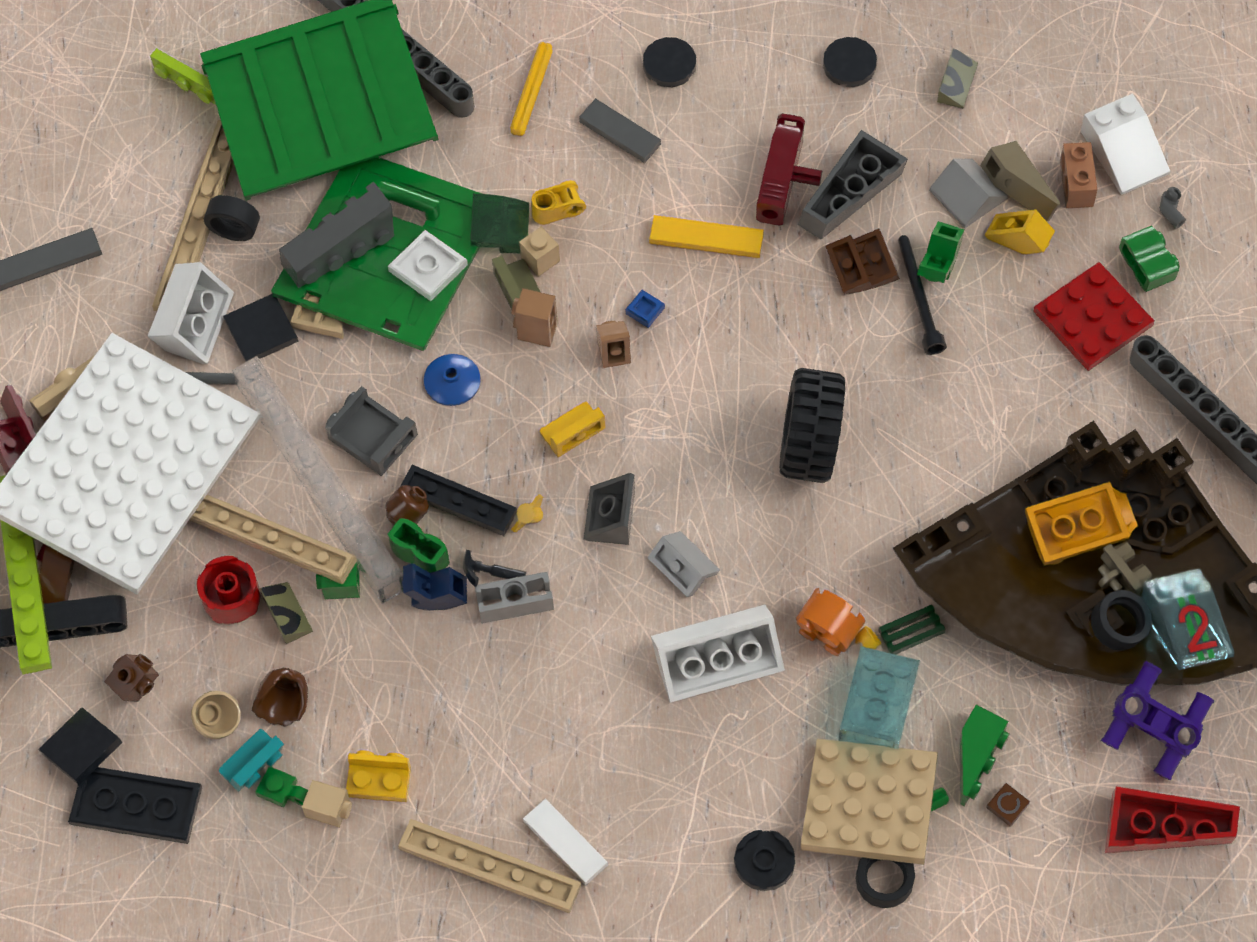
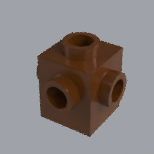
(132, 677)

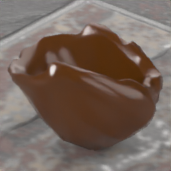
(281, 697)

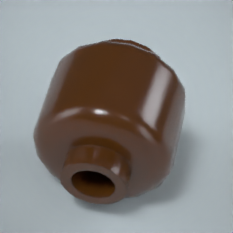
(407, 503)

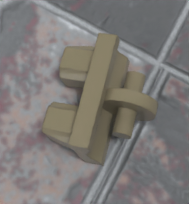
(1118, 574)

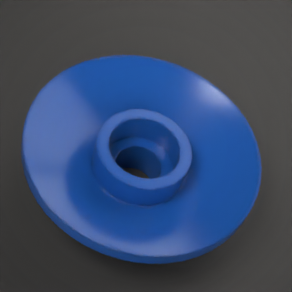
(452, 390)

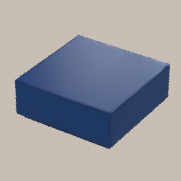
(645, 308)

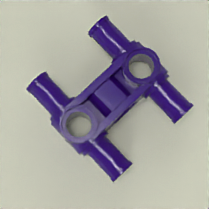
(1157, 720)

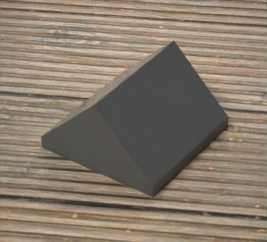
(610, 510)

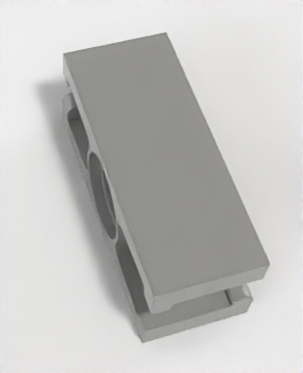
(510, 609)

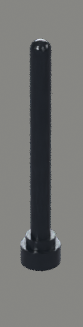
(933, 341)

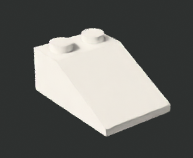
(1125, 144)

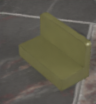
(513, 278)

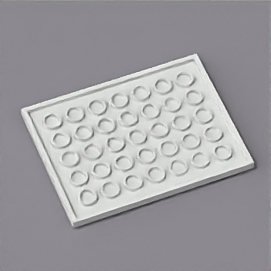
(123, 462)

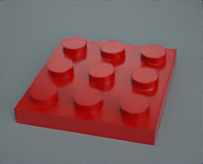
(1093, 316)

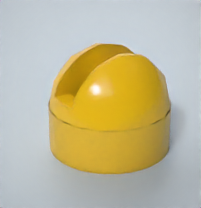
(867, 638)

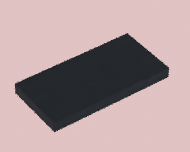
(136, 805)

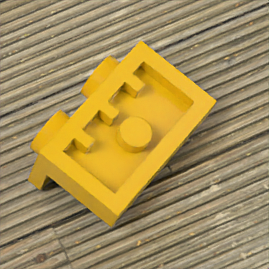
(378, 776)

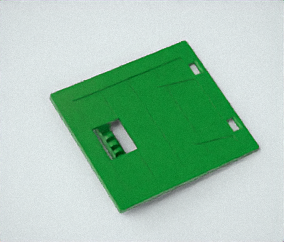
(363, 288)

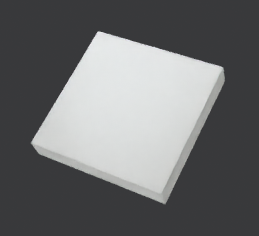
(427, 265)

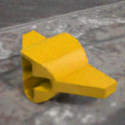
(529, 513)

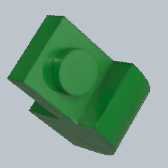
(941, 252)

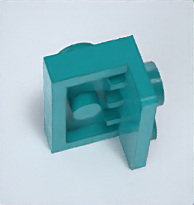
(246, 763)

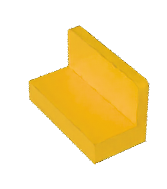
(573, 428)

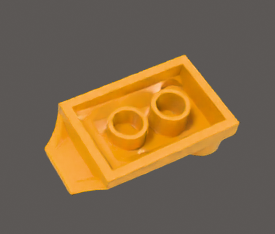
(1080, 522)

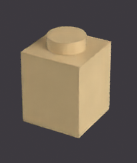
(539, 251)
(327, 803)

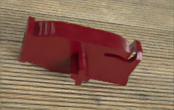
(782, 171)

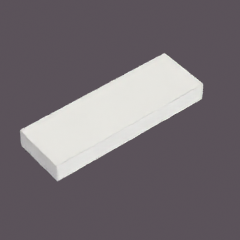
(565, 842)

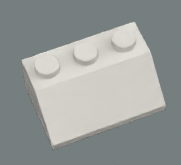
(191, 312)

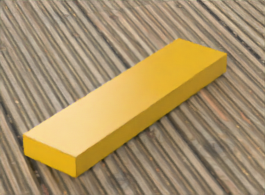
(706, 236)

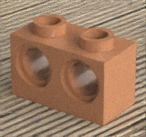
(1078, 175)

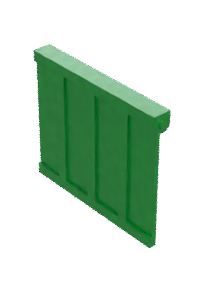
(318, 96)

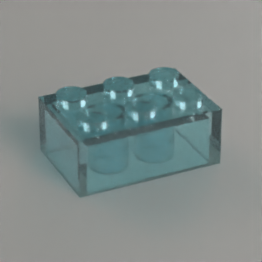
(878, 698)

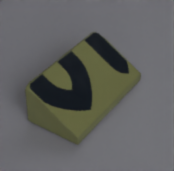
(957, 79)
(286, 611)

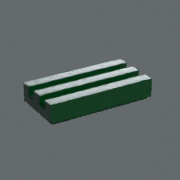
(906, 620)

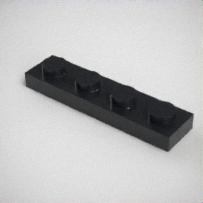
(462, 501)

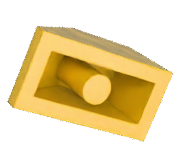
(1021, 231)

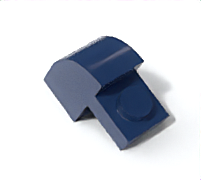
(434, 590)

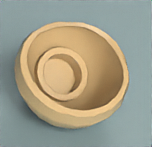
(216, 714)

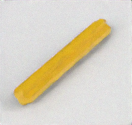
(531, 89)

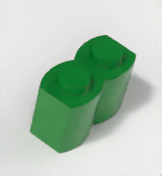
(1149, 258)
(415, 547)

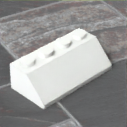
(718, 653)

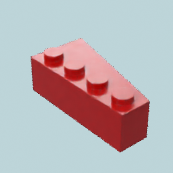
(1163, 821)

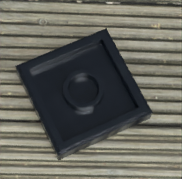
(260, 328)
(80, 746)

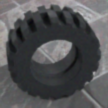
(812, 425)

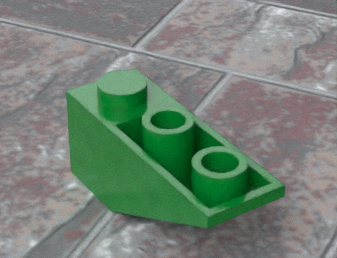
(978, 742)

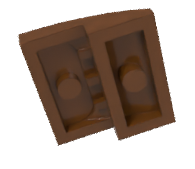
(862, 262)

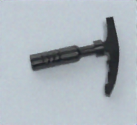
(470, 565)

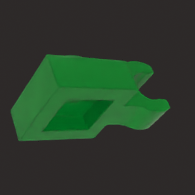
(280, 787)

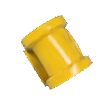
(558, 202)

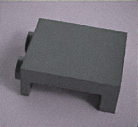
(370, 431)

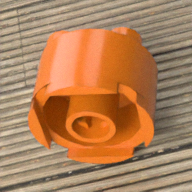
(830, 621)

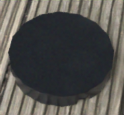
(850, 61)
(669, 62)
(764, 860)

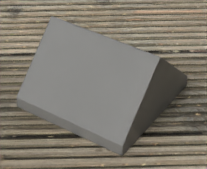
(966, 191)

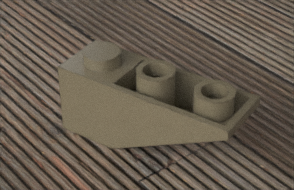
(1018, 178)

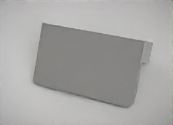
(682, 562)

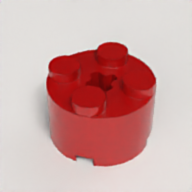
(230, 605)

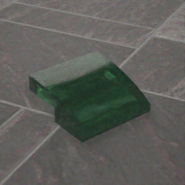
(499, 222)

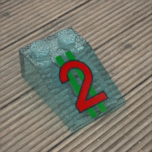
(1187, 619)

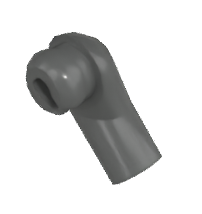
(1169, 205)

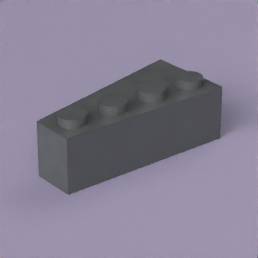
(855, 179)
(339, 237)

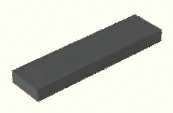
(48, 258)

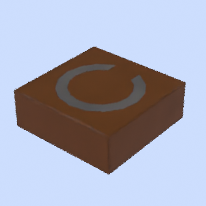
(1008, 804)

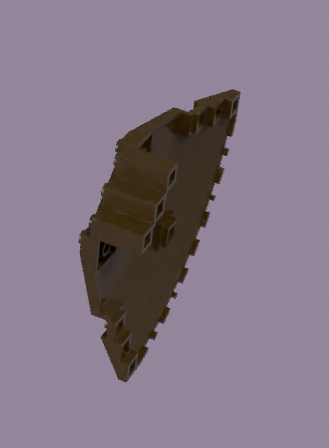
(1041, 611)

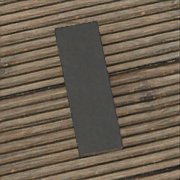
(620, 130)

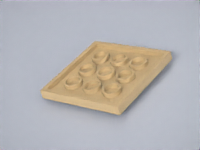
(869, 801)

